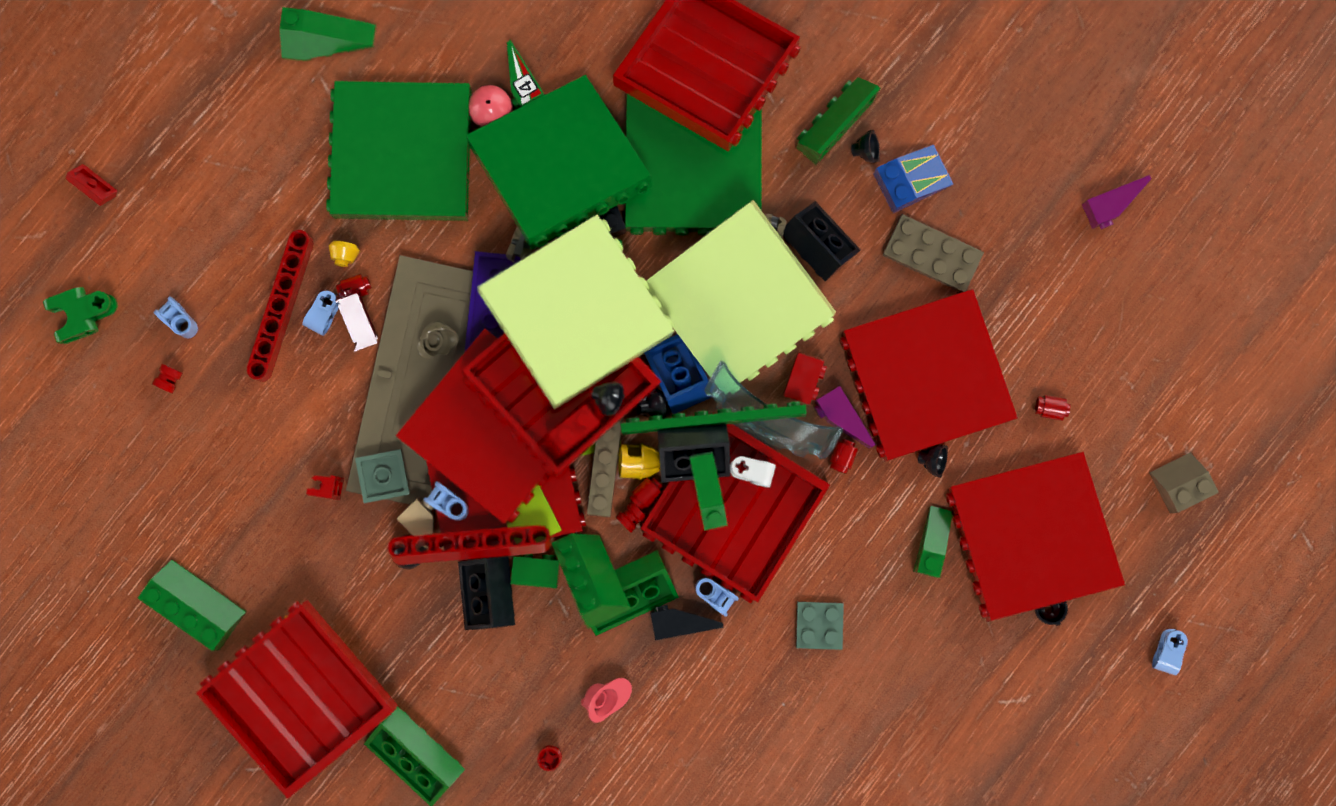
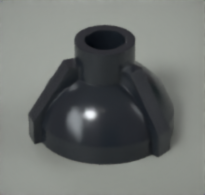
(867, 147)
(608, 397)
(653, 405)
(934, 459)
(1058, 614)

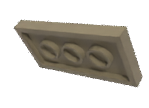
(933, 253)

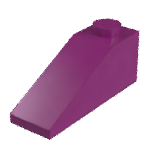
(1109, 205)
(840, 413)

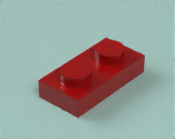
(91, 184)

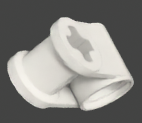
(756, 471)

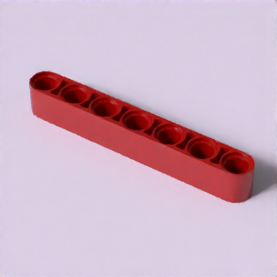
(281, 317)
(460, 539)

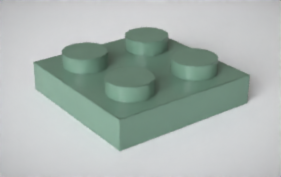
(382, 476)
(819, 625)

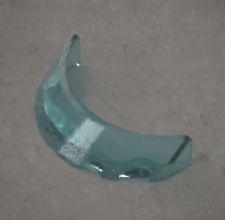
(786, 433)

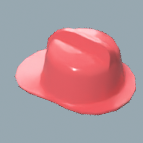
(605, 699)

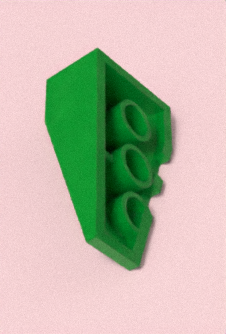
(316, 34)

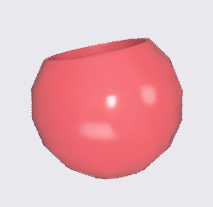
(485, 113)

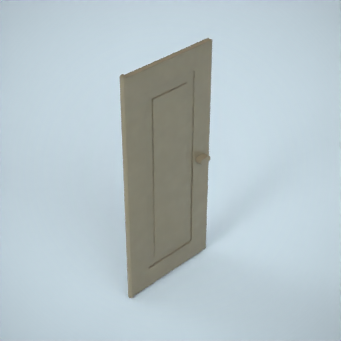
(403, 378)

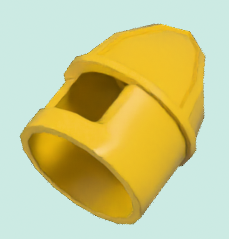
(638, 461)

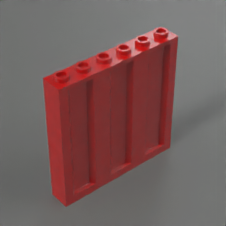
(707, 65)
(520, 402)
(759, 519)
(296, 698)

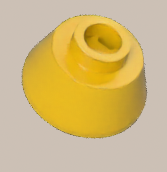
(343, 253)

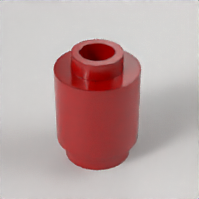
(357, 281)
(1052, 407)
(843, 456)
(646, 493)

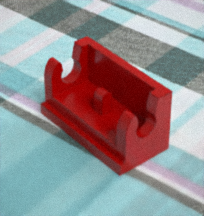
(330, 487)

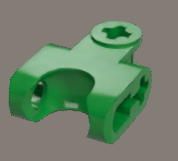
(81, 312)

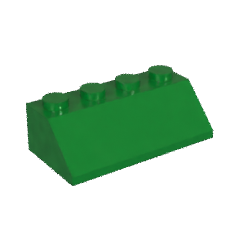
(837, 120)
(591, 577)
(645, 587)
(192, 605)
(414, 756)

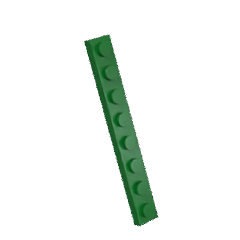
(724, 416)

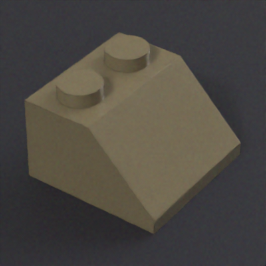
(1183, 483)

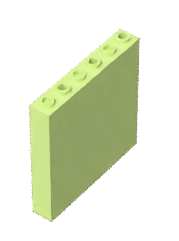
(740, 296)
(576, 310)

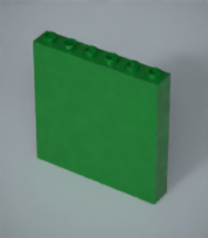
(399, 151)
(559, 161)
(692, 178)

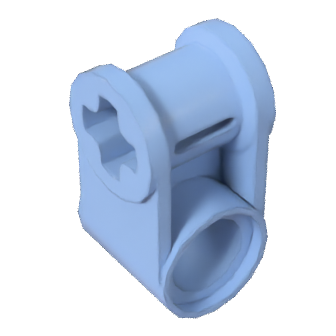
(320, 314)
(174, 316)
(443, 500)
(717, 596)
(1170, 654)

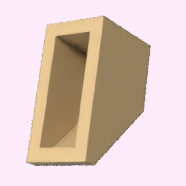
(418, 518)

